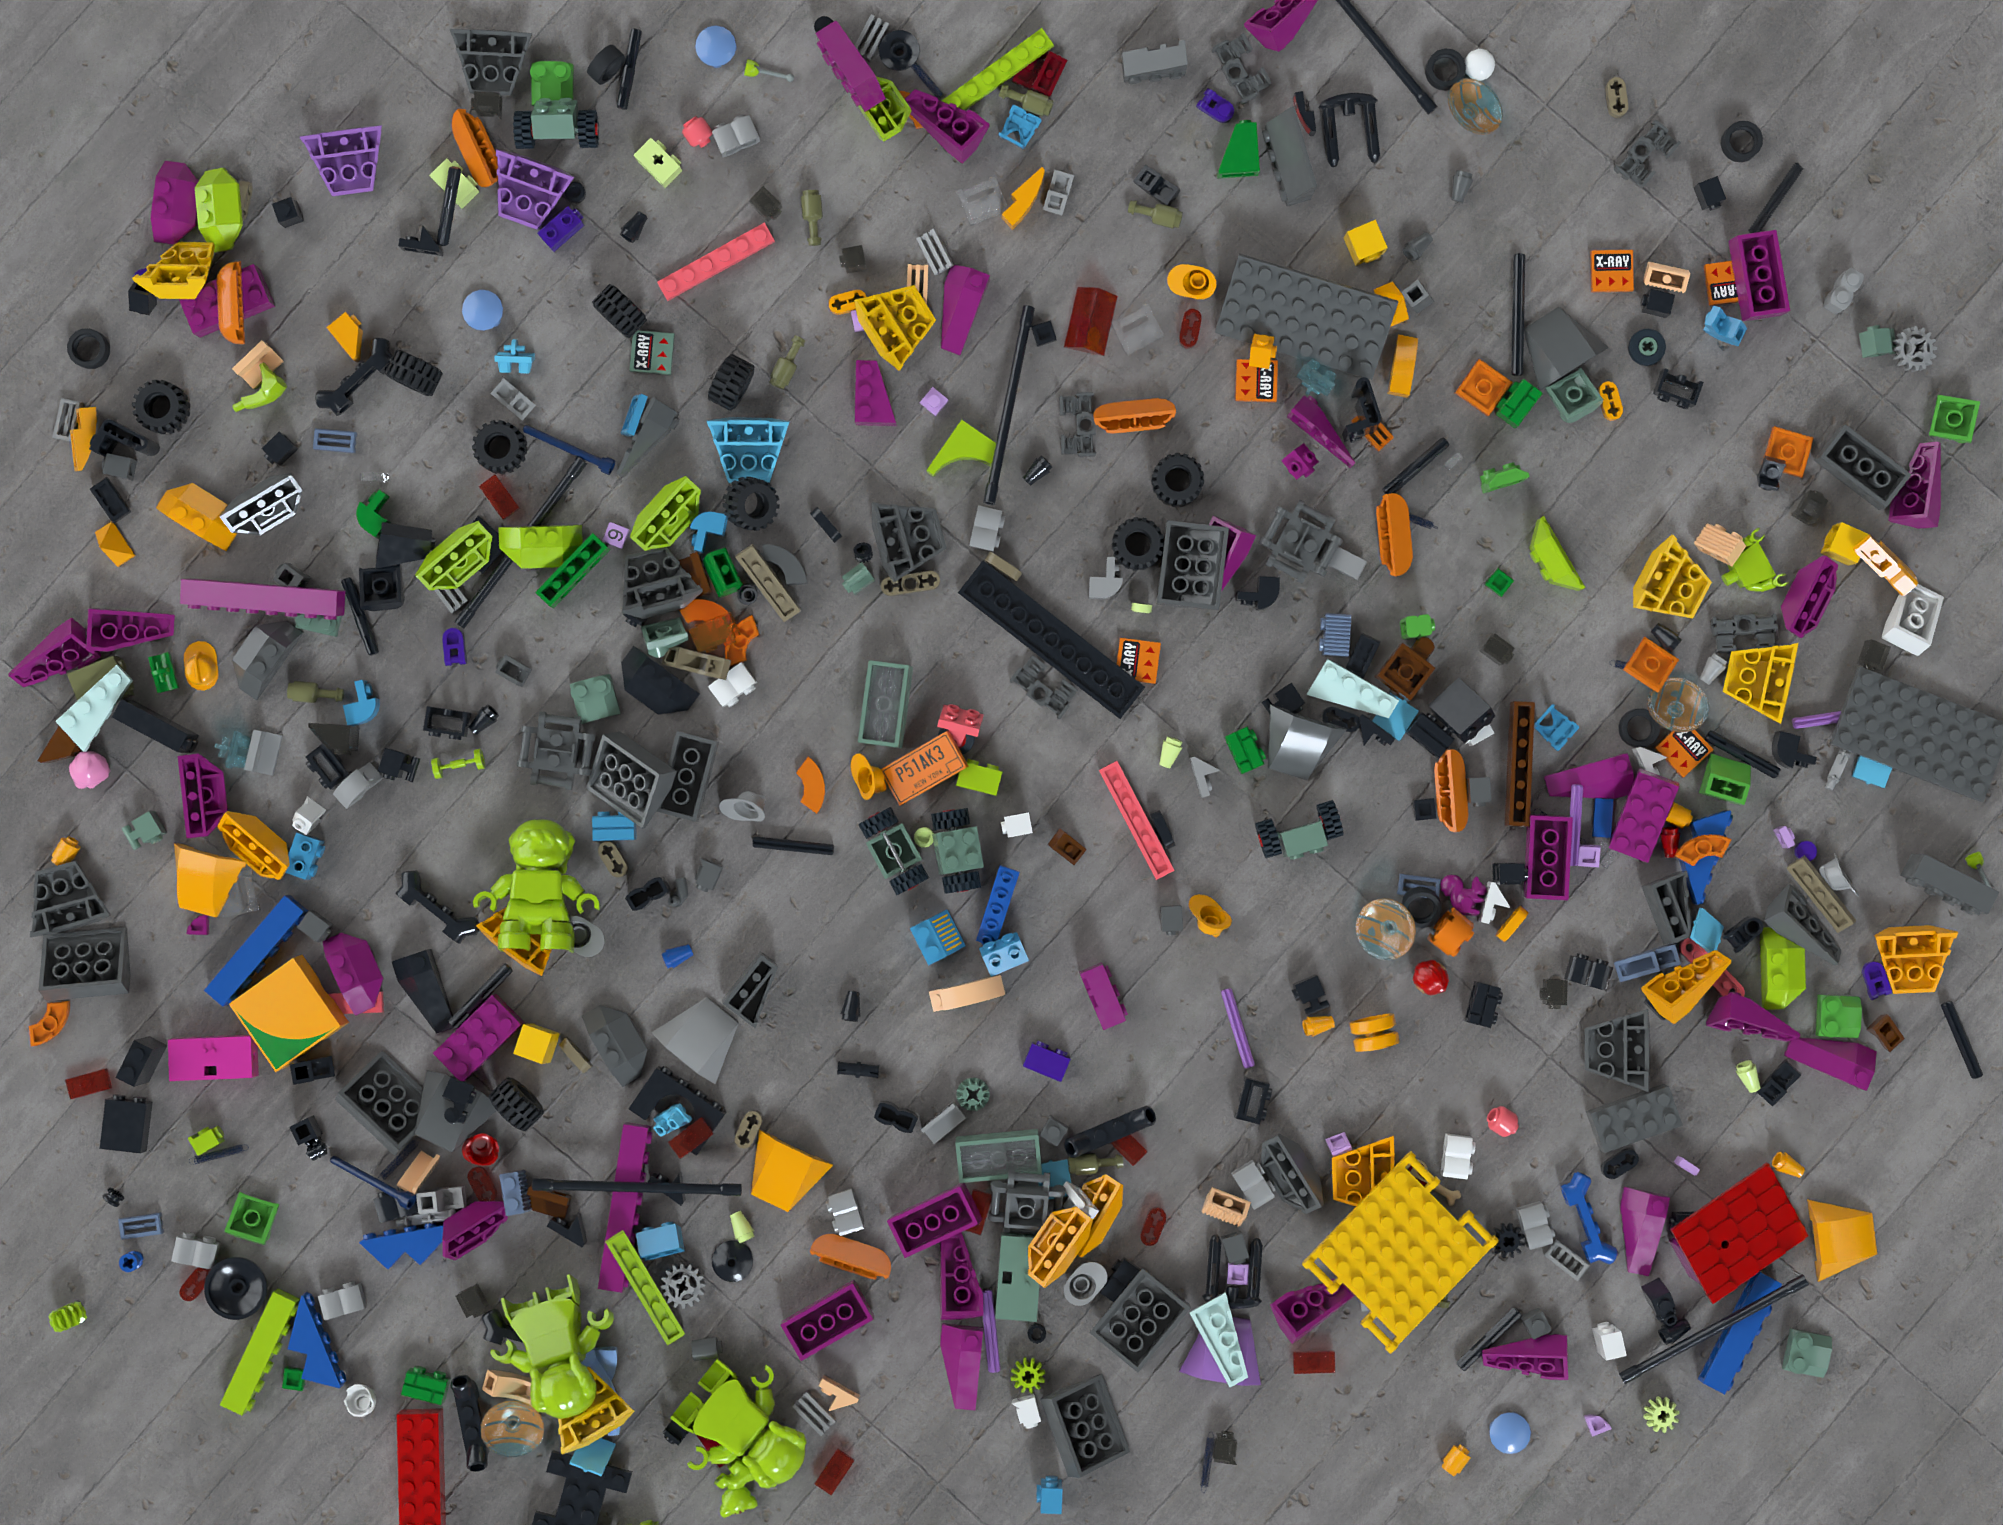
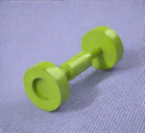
(437, 768)

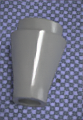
(1713, 668)

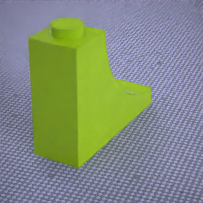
(963, 444)

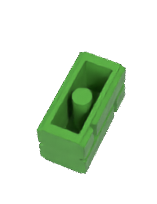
(1416, 626)

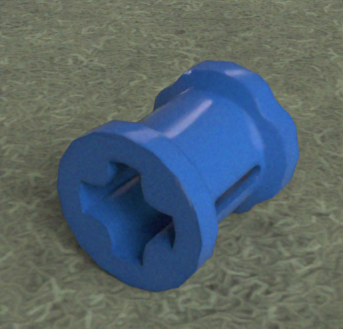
(124, 1261)

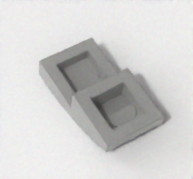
(1058, 192)
(513, 399)
(1345, 562)

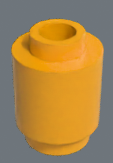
(1679, 816)
(65, 851)
(1456, 1459)

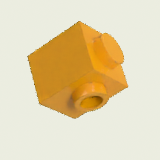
(1262, 351)

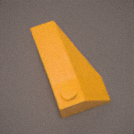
(1681, 989)

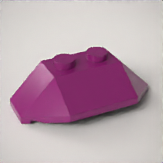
(173, 203)
(1809, 596)
(202, 794)
(354, 971)
(471, 1227)

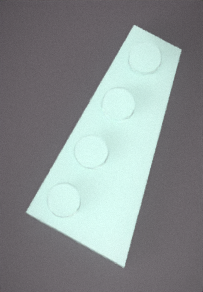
(1350, 690)
(89, 713)
(1218, 1332)

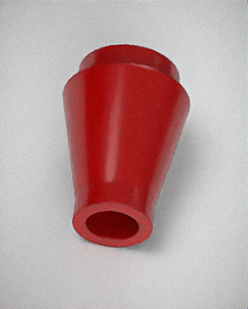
(1670, 840)

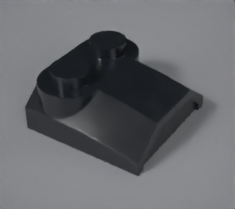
(381, 588)

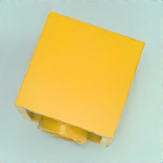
(1365, 243)
(1840, 543)
(536, 1043)

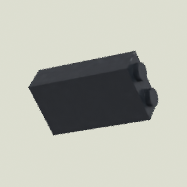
(155, 726)

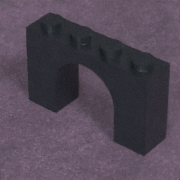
(663, 1084)

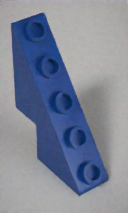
(1700, 873)
(997, 905)
(416, 1242)
(310, 1339)

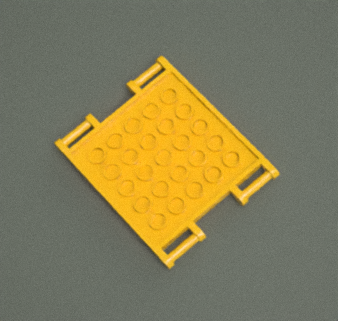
(1400, 1251)

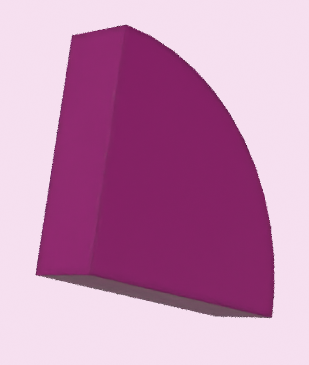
(199, 926)

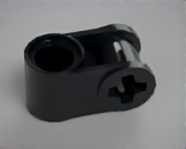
(1742, 934)

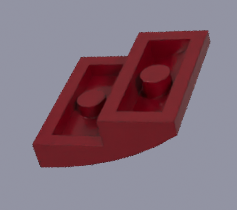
(1041, 74)

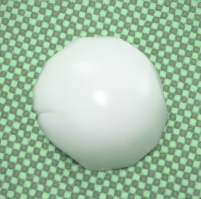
(1479, 64)
(360, 1400)

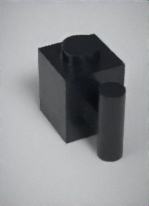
(1286, 698)
(395, 763)
(1309, 991)

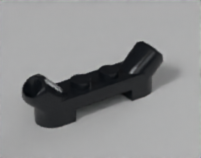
(338, 399)
(456, 928)
(1109, 1131)
(496, 1328)
(470, 1420)

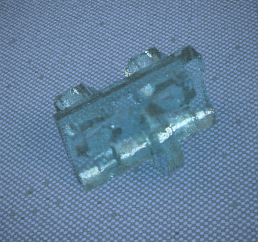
(1314, 380)
(234, 760)

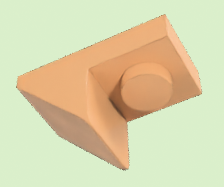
(842, 1394)

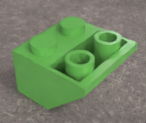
(1726, 780)

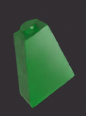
(1242, 152)

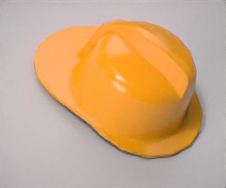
(1191, 281)
(201, 665)
(867, 777)
(1209, 915)

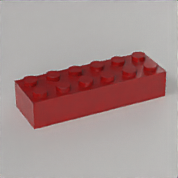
(421, 1467)

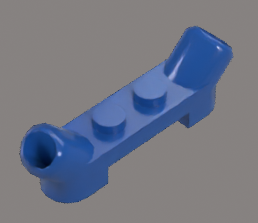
(1593, 1247)

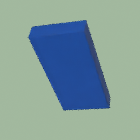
(1602, 818)

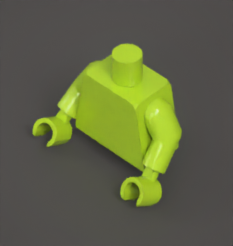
(1753, 568)

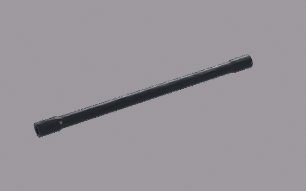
(1421, 96)
(992, 485)
(469, 611)
(724, 1189)
(1789, 1288)

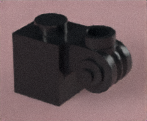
(461, 1095)
(309, 1132)
(1660, 1301)

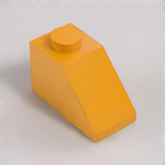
(348, 334)

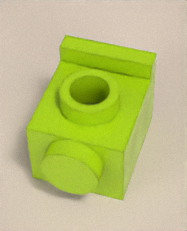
(206, 1140)

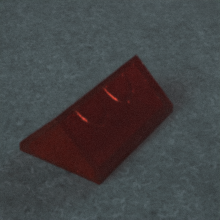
(1090, 320)

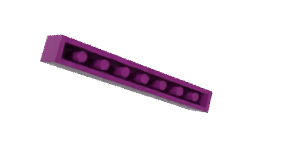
(262, 597)
(624, 1205)

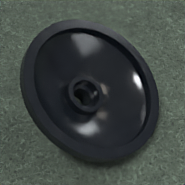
(222, 1289)

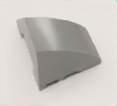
(700, 1037)

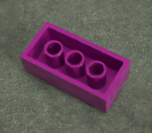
(849, 66)
(1759, 275)
(203, 310)
(1643, 815)
(1548, 857)
(478, 1038)
(934, 1220)
(827, 1320)

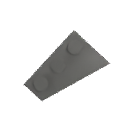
(751, 989)

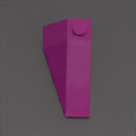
(1279, 23)
(962, 299)
(1314, 422)
(1920, 497)
(55, 654)
(1838, 1059)
(1642, 1227)
(1306, 1308)
(962, 1356)
(1542, 1356)

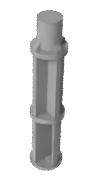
(1837, 769)
(417, 1219)

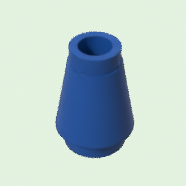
(677, 955)

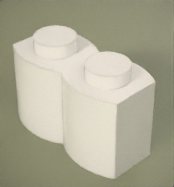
(737, 682)
(1456, 1156)

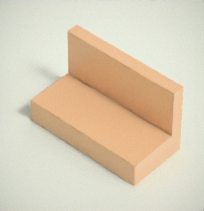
(249, 367)
(418, 1172)

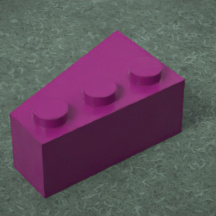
(871, 398)
(1103, 995)

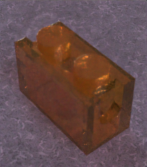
(715, 632)

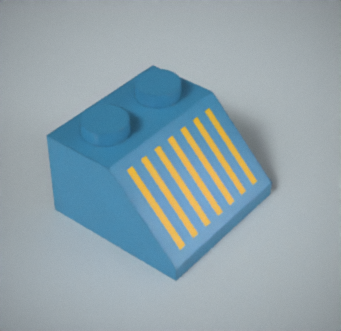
(937, 937)

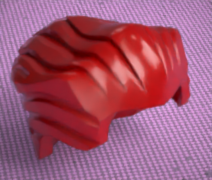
(480, 1149)

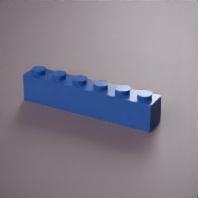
(256, 950)
(1737, 1339)

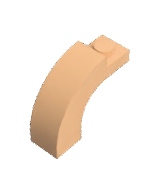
(967, 993)
(507, 1385)

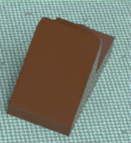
(1066, 846)
(1886, 1032)

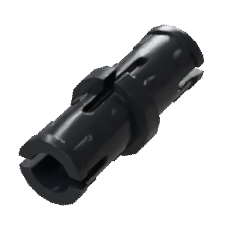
(858, 1069)

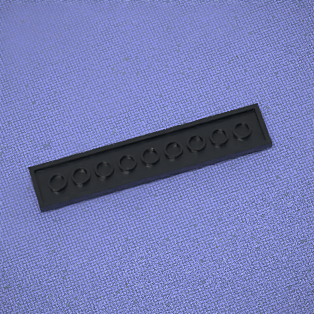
(1051, 639)

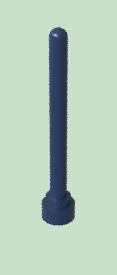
(605, 464)
(405, 1199)

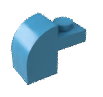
(1724, 327)
(706, 524)
(365, 709)

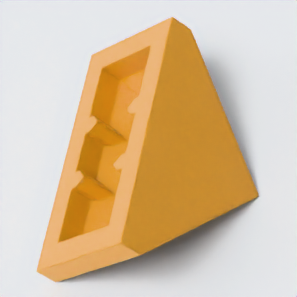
(1391, 291)
(114, 544)

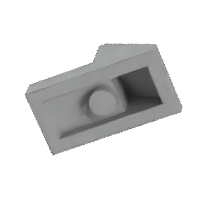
(1200, 769)

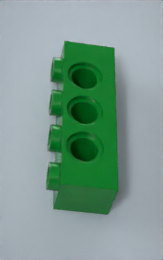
(572, 571)

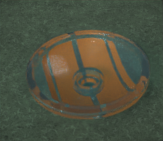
(1475, 106)
(1683, 698)
(1375, 934)
(509, 1437)

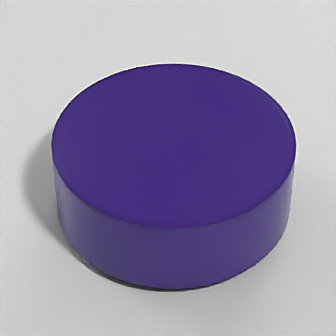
(1805, 848)

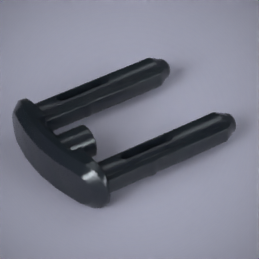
(1348, 104)
(1232, 1293)

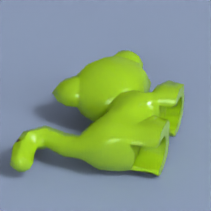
(737, 1496)

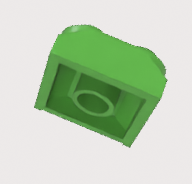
(551, 80)
(1954, 419)
(1509, 475)
(1838, 1016)
(252, 1219)

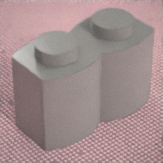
(736, 135)
(1843, 291)
(986, 528)
(1253, 1184)
(845, 1211)
(1535, 1225)
(196, 1251)
(342, 1301)

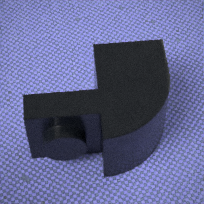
(1266, 593)
(1785, 751)
(312, 1070)

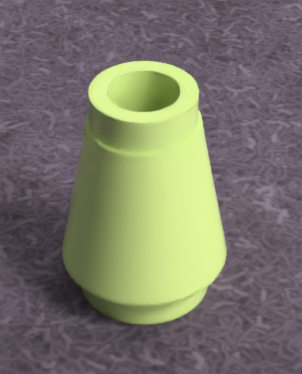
(1170, 751)
(1748, 1074)
(742, 1229)

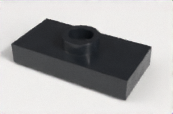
(110, 500)
(1362, 655)

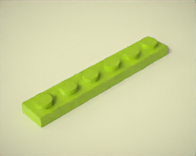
(1000, 71)
(645, 1287)

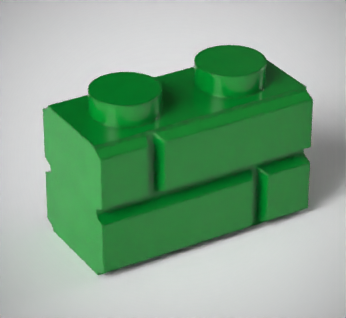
(1519, 403)
(722, 572)
(1244, 750)
(426, 1385)

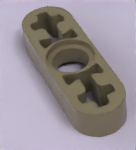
(927, 587)

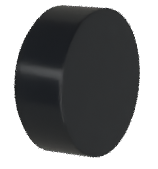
(575, 192)

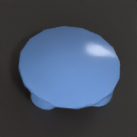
(715, 46)
(482, 310)
(1509, 1433)

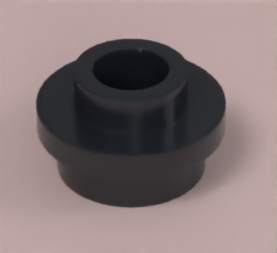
(751, 598)

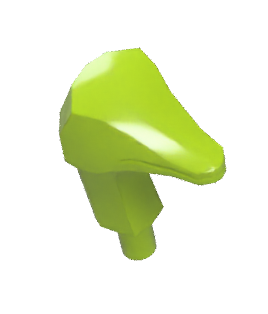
(271, 389)

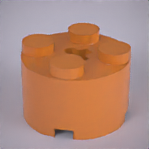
(1451, 932)

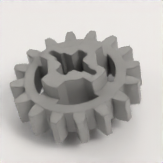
(1906, 349)
(675, 1282)

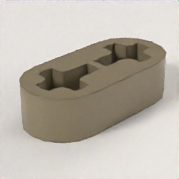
(1621, 97)
(245, 196)
(1003, 566)
(609, 862)
(575, 1055)
(752, 1131)

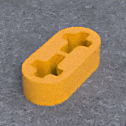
(845, 297)
(1614, 399)
(1512, 923)

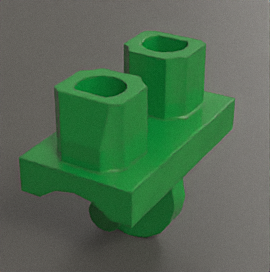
(163, 672)

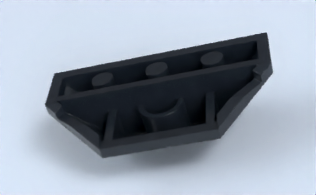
(655, 685)

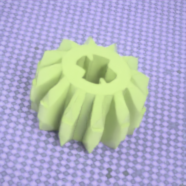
(1655, 1410)

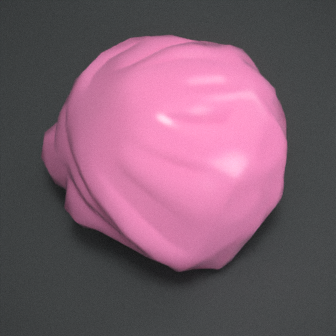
(88, 769)

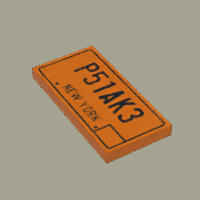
(924, 768)

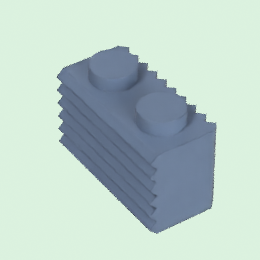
(1335, 635)
(515, 1192)

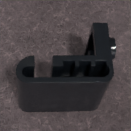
(1368, 414)
(112, 432)

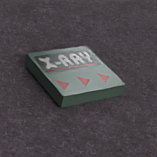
(652, 352)

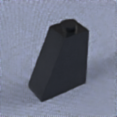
(402, 544)

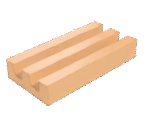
(917, 280)

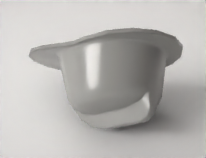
(745, 807)
(1835, 876)
(587, 938)
(1085, 1283)

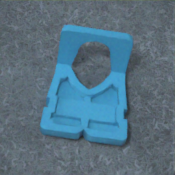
(1020, 122)
(1559, 731)

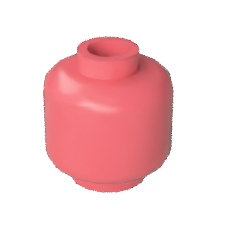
(697, 132)
(1502, 1121)

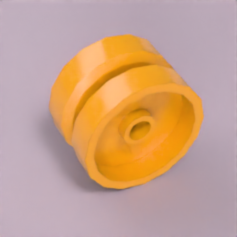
(1375, 1036)

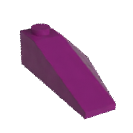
(950, 126)
(1237, 549)
(121, 628)
(1600, 779)
(1746, 1015)
(959, 1286)

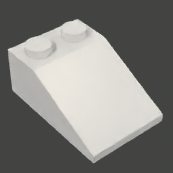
(1913, 620)

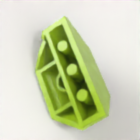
(890, 114)
(219, 208)
(667, 515)
(540, 544)
(456, 558)
(1552, 558)
(1781, 970)

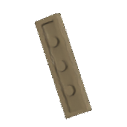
(768, 582)
(1821, 894)

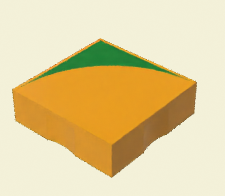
(288, 1013)

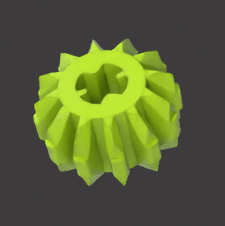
(67, 1316)
(1035, 1377)

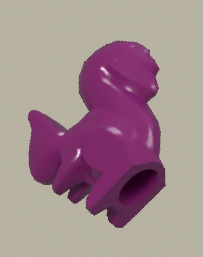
(1461, 898)

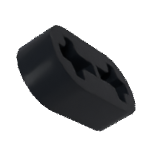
(825, 524)
(1343, 715)
(1162, 830)
(1617, 1159)

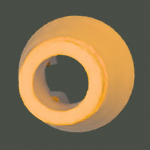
(1317, 1025)
(1786, 1164)

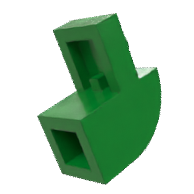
(368, 514)

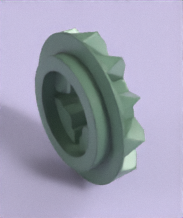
(973, 1084)

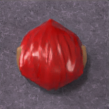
(1430, 977)

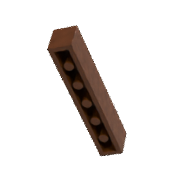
(1519, 763)

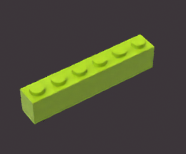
(260, 1352)

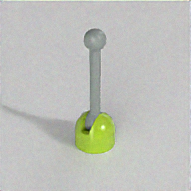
(753, 69)
(1976, 861)

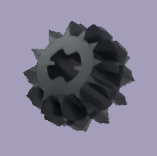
(1513, 1245)

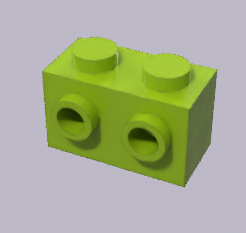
(980, 778)

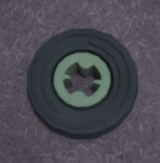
(1657, 345)

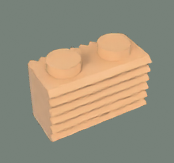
(1666, 277)
(1720, 544)
(1226, 1207)

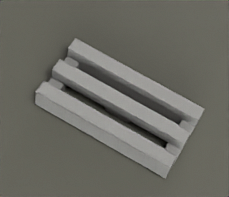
(878, 22)
(926, 236)
(56, 434)
(457, 604)
(808, 1419)

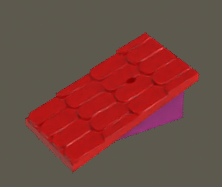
(1737, 1234)

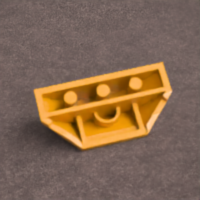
(197, 512)
(255, 844)
(1107, 1197)
(1057, 1244)

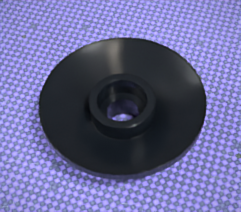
(897, 41)
(736, 1251)

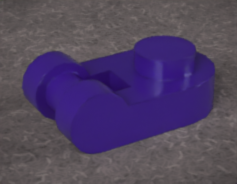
(1221, 112)
(454, 639)
(1873, 973)

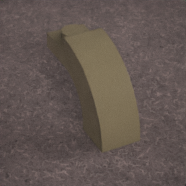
(697, 662)

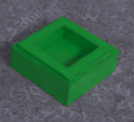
(1499, 582)
(292, 1379)

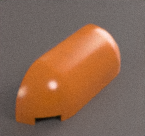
(475, 147)
(231, 303)
(1134, 415)
(1394, 534)
(1451, 790)
(851, 1256)

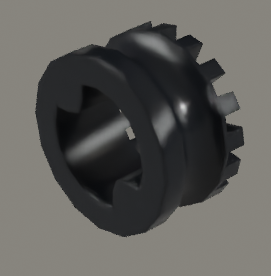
(867, 549)
(113, 1197)
(1042, 1334)

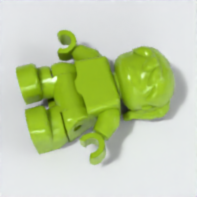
(538, 892)
(555, 1349)
(740, 1425)

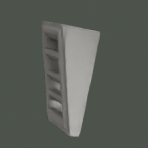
(1580, 1272)

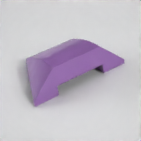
(346, 158)
(528, 188)
(1203, 1366)

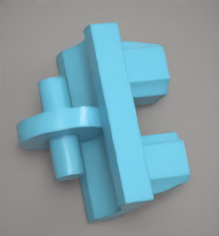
(506, 359)
(671, 1119)

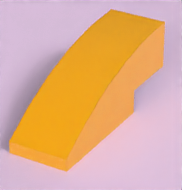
(1023, 199)
(1403, 366)
(81, 437)

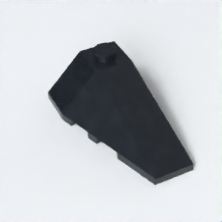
(424, 986)

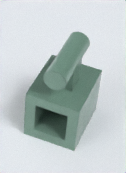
(1877, 341)
(857, 579)
(147, 828)

